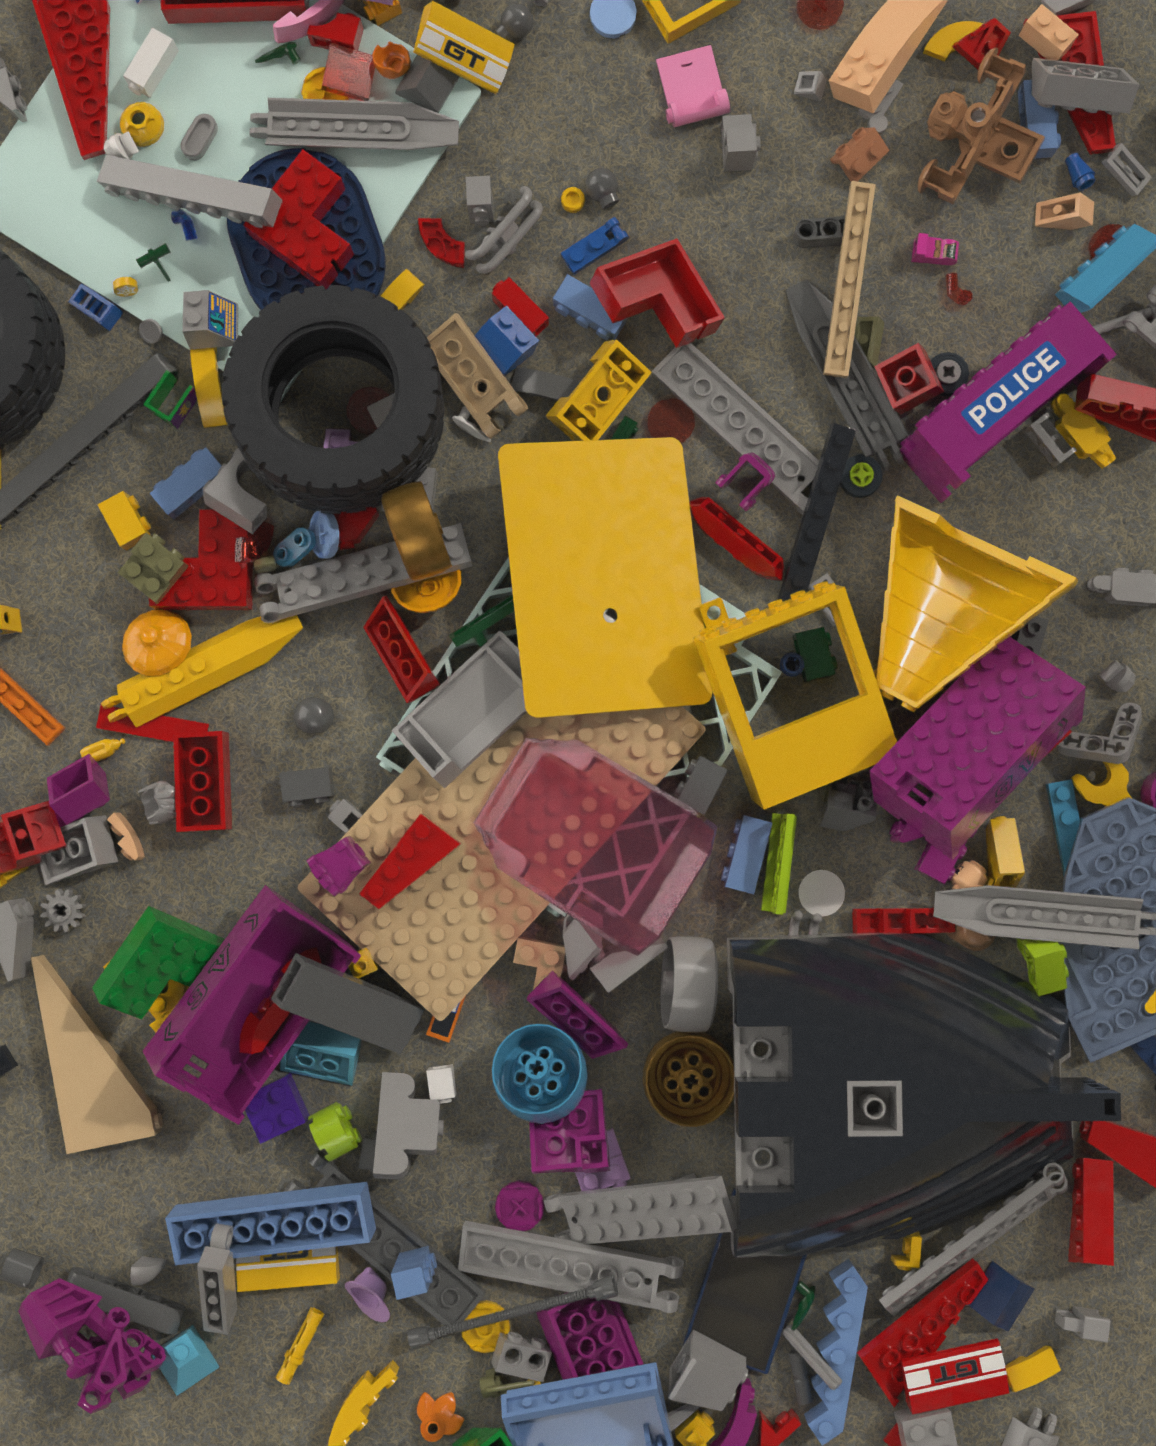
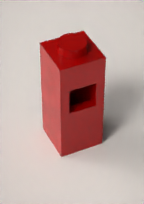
(511, 295)

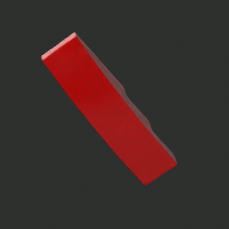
(898, 921)

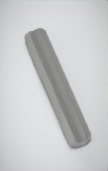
(812, 1357)

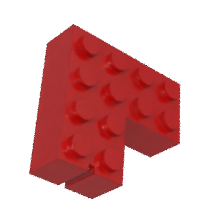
(298, 236)
(660, 281)
(214, 577)

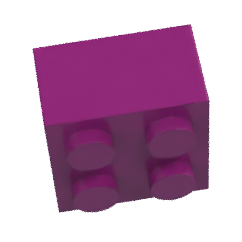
(78, 789)

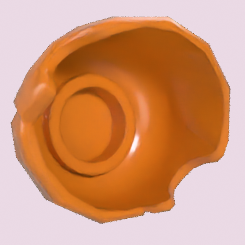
(391, 60)

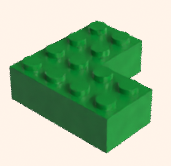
(150, 956)

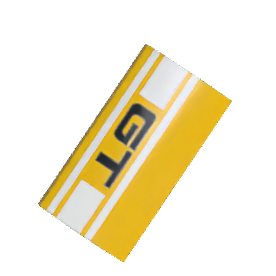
(463, 47)
(288, 1269)

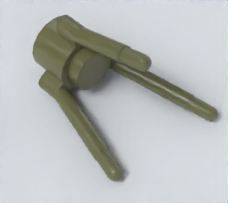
(493, 1385)

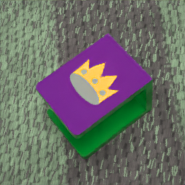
(160, 393)

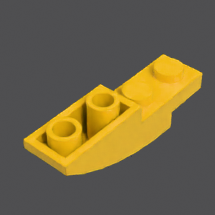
(354, 1409)

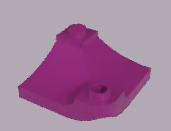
(574, 1141)

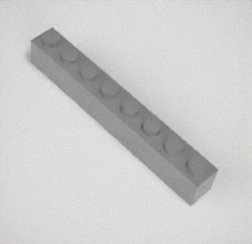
(189, 191)

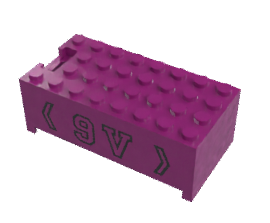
(977, 744)
(224, 993)

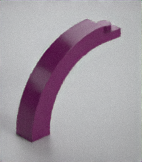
(741, 1420)

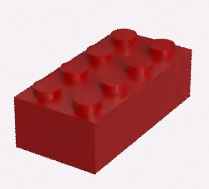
(202, 781)

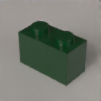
(815, 651)

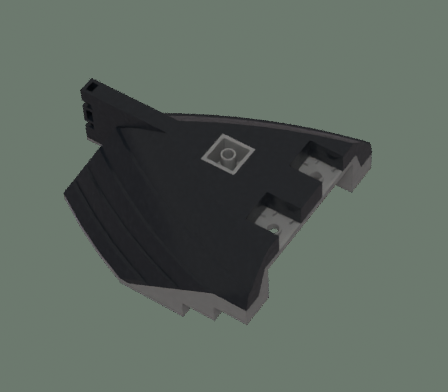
(890, 1088)

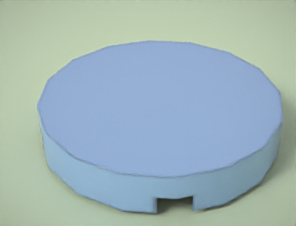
(613, 17)
(326, 533)

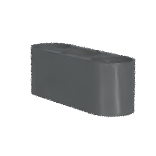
(817, 236)

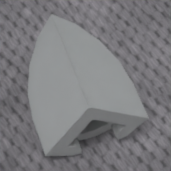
(146, 1270)

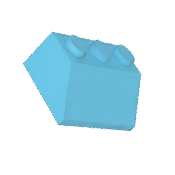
(323, 1054)

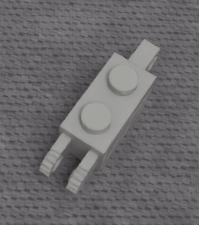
(1126, 587)

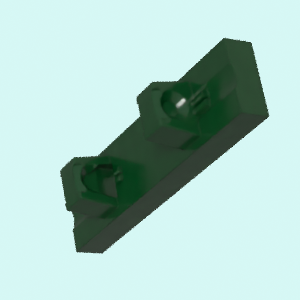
(476, 626)

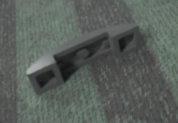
(546, 385)

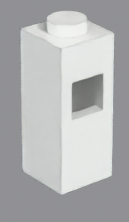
(150, 63)

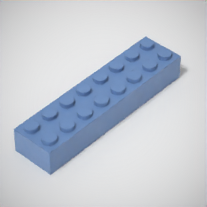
(275, 1222)

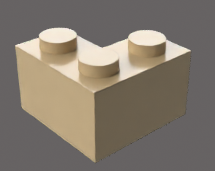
(540, 954)

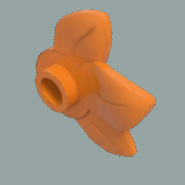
(440, 1413)

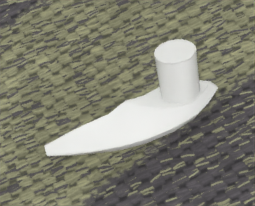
(468, 426)

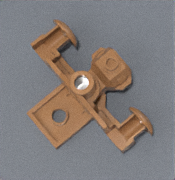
(980, 132)

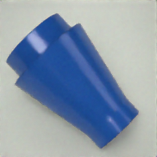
(1080, 173)

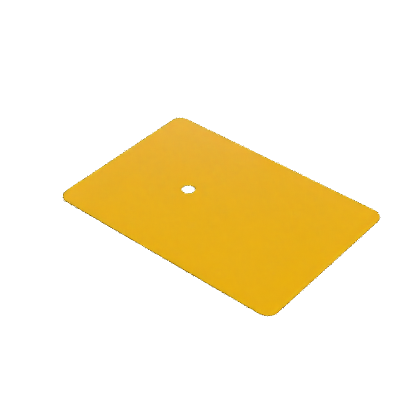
(597, 533)

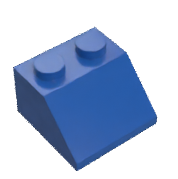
(507, 340)

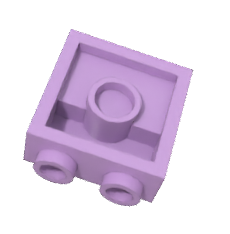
(618, 1170)

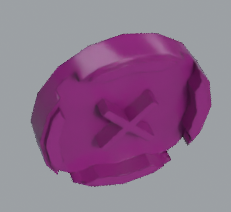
(519, 1206)

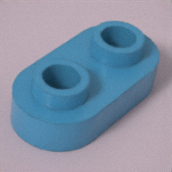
(293, 549)

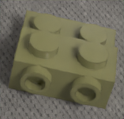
(153, 567)

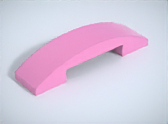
(292, 27)

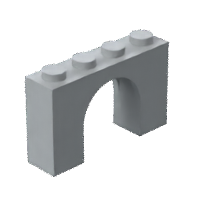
(230, 500)

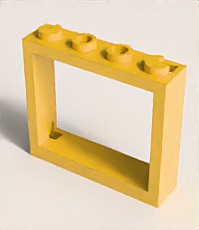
(674, 30)

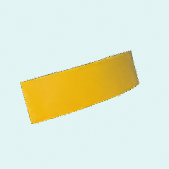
(208, 386)

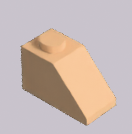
(1065, 212)

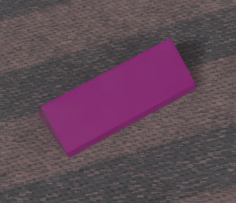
(575, 1017)

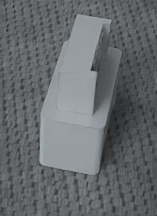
(1084, 1323)

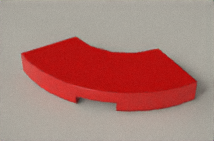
(440, 243)

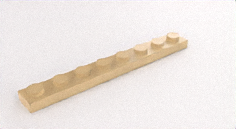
(849, 279)

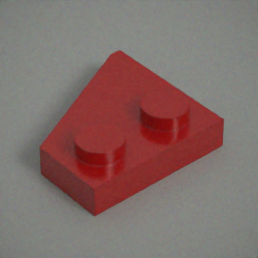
(981, 40)

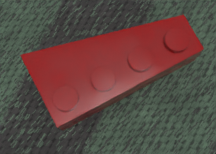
(1119, 404)
(411, 858)
(1092, 1213)

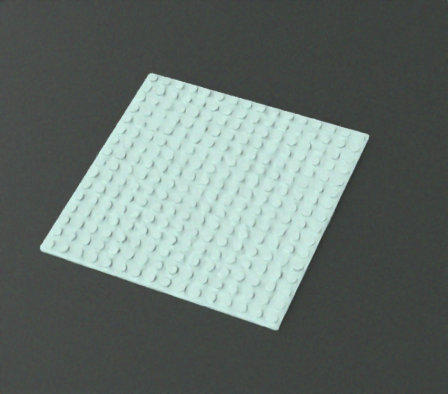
(69, 220)

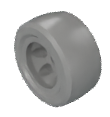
(689, 984)

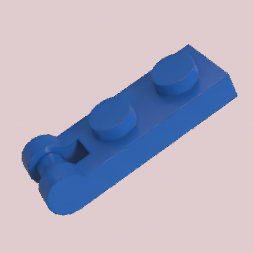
(594, 246)

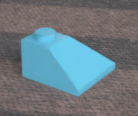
(186, 1360)

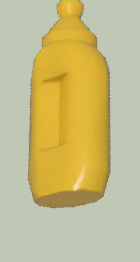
(102, 748)

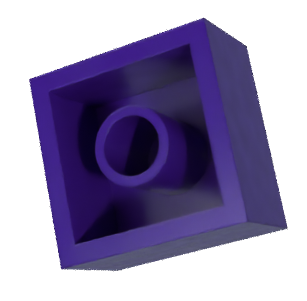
(276, 1108)

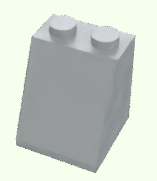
(706, 1373)

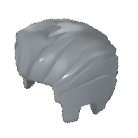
(159, 802)

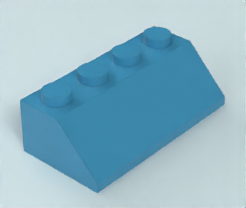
(1107, 268)

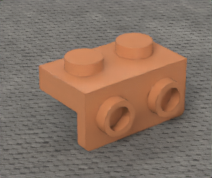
(860, 153)

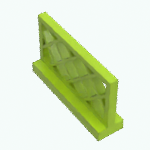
(778, 863)

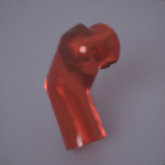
(954, 292)

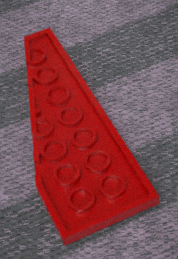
(79, 52)

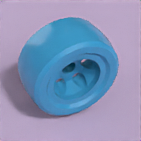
(509, 1064)

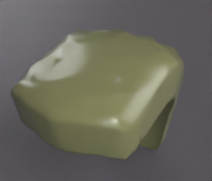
(265, 563)

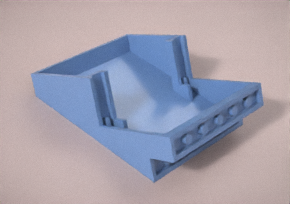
(590, 1410)

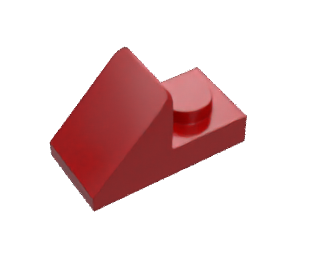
(775, 1434)

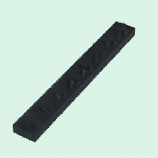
(817, 510)

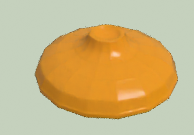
(429, 594)
(156, 642)

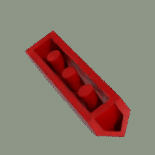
(736, 539)
(261, 1027)

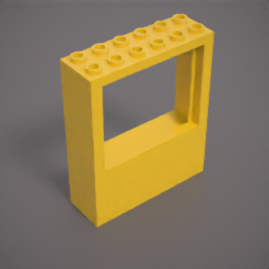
(818, 745)

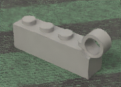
(218, 1282)

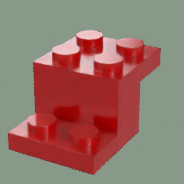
(27, 836)

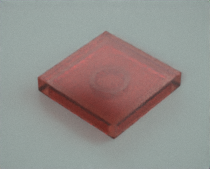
(348, 73)

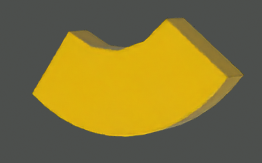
(941, 43)

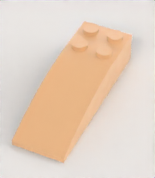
(882, 51)

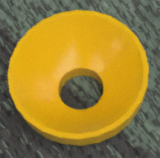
(149, 130)

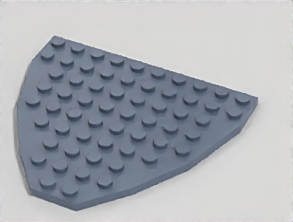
(1111, 984)

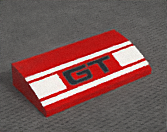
(954, 1376)

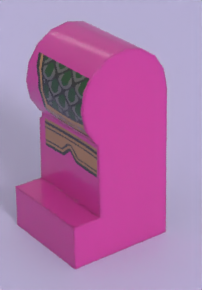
(934, 250)

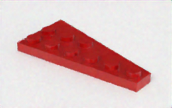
(1094, 128)
(920, 1328)

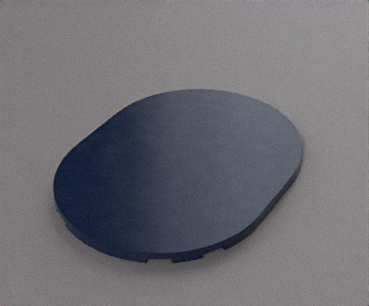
(350, 218)

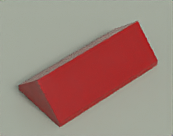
(399, 652)

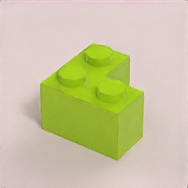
(1044, 964)

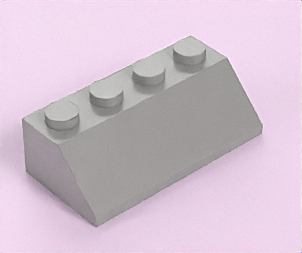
(1082, 86)

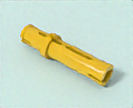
(294, 1356)

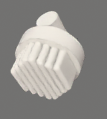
(121, 146)

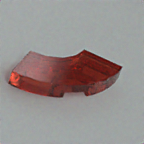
(253, 545)

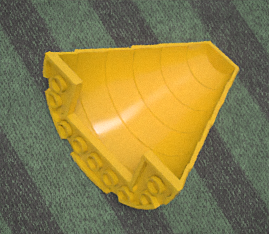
(951, 602)

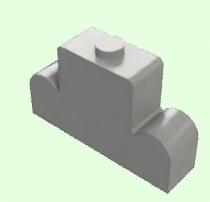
(403, 1126)

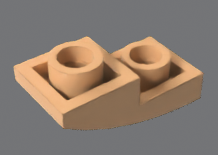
(130, 842)

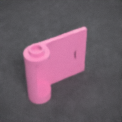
(692, 87)

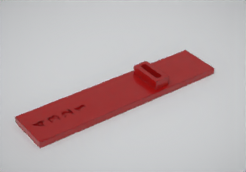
(158, 728)

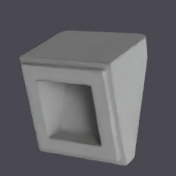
(810, 85)

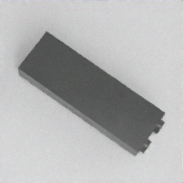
(347, 1004)

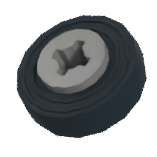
(955, 366)

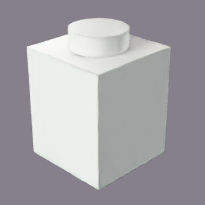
(441, 1083)

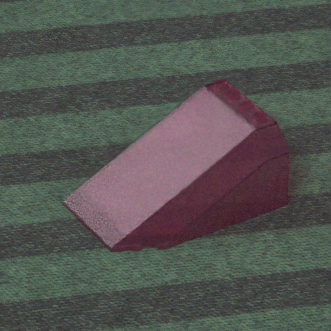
(595, 840)

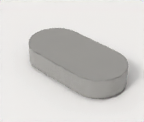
(199, 136)

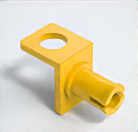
(716, 622)

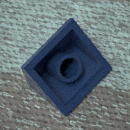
(1001, 1297)

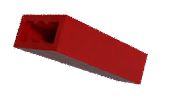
(1124, 1145)

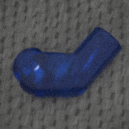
(187, 223)

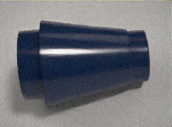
(797, 662)

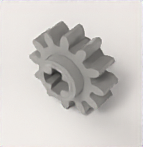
(72, 912)

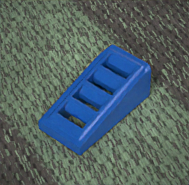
(108, 314)

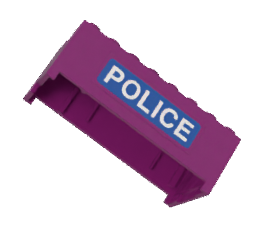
(1002, 397)

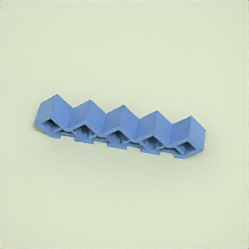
(839, 1351)

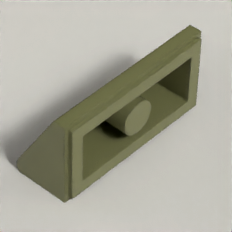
(869, 336)

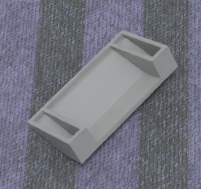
(466, 711)

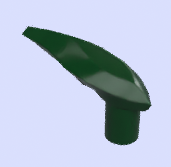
(281, 51)
(805, 1303)

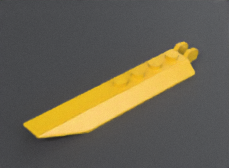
(203, 669)

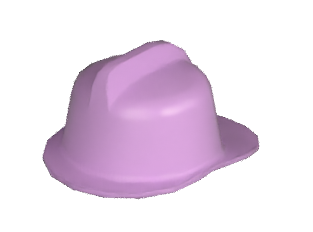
(369, 1294)

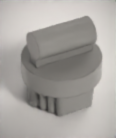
(1118, 677)

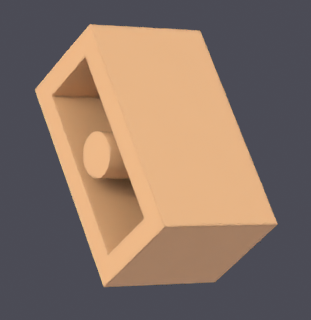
(1048, 34)

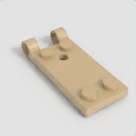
(467, 365)

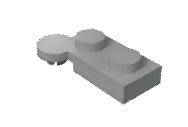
(877, 118)

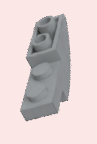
(10, 93)

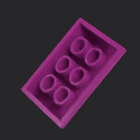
(589, 1337)

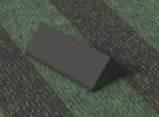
(427, 84)

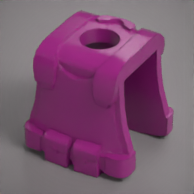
(758, 463)
(338, 865)

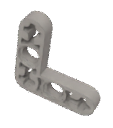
(1113, 742)

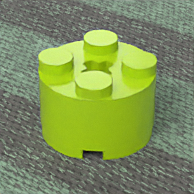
(334, 1131)

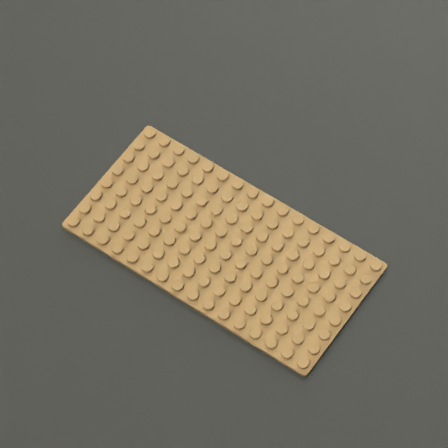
(465, 909)

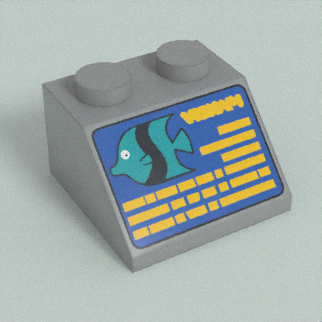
(209, 320)

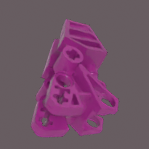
(54, 1322)

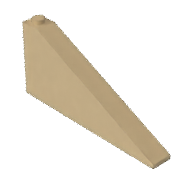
(93, 1087)

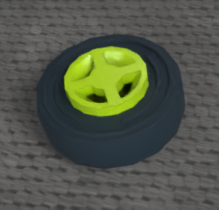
(867, 471)

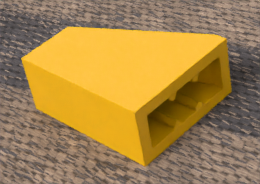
(1004, 852)

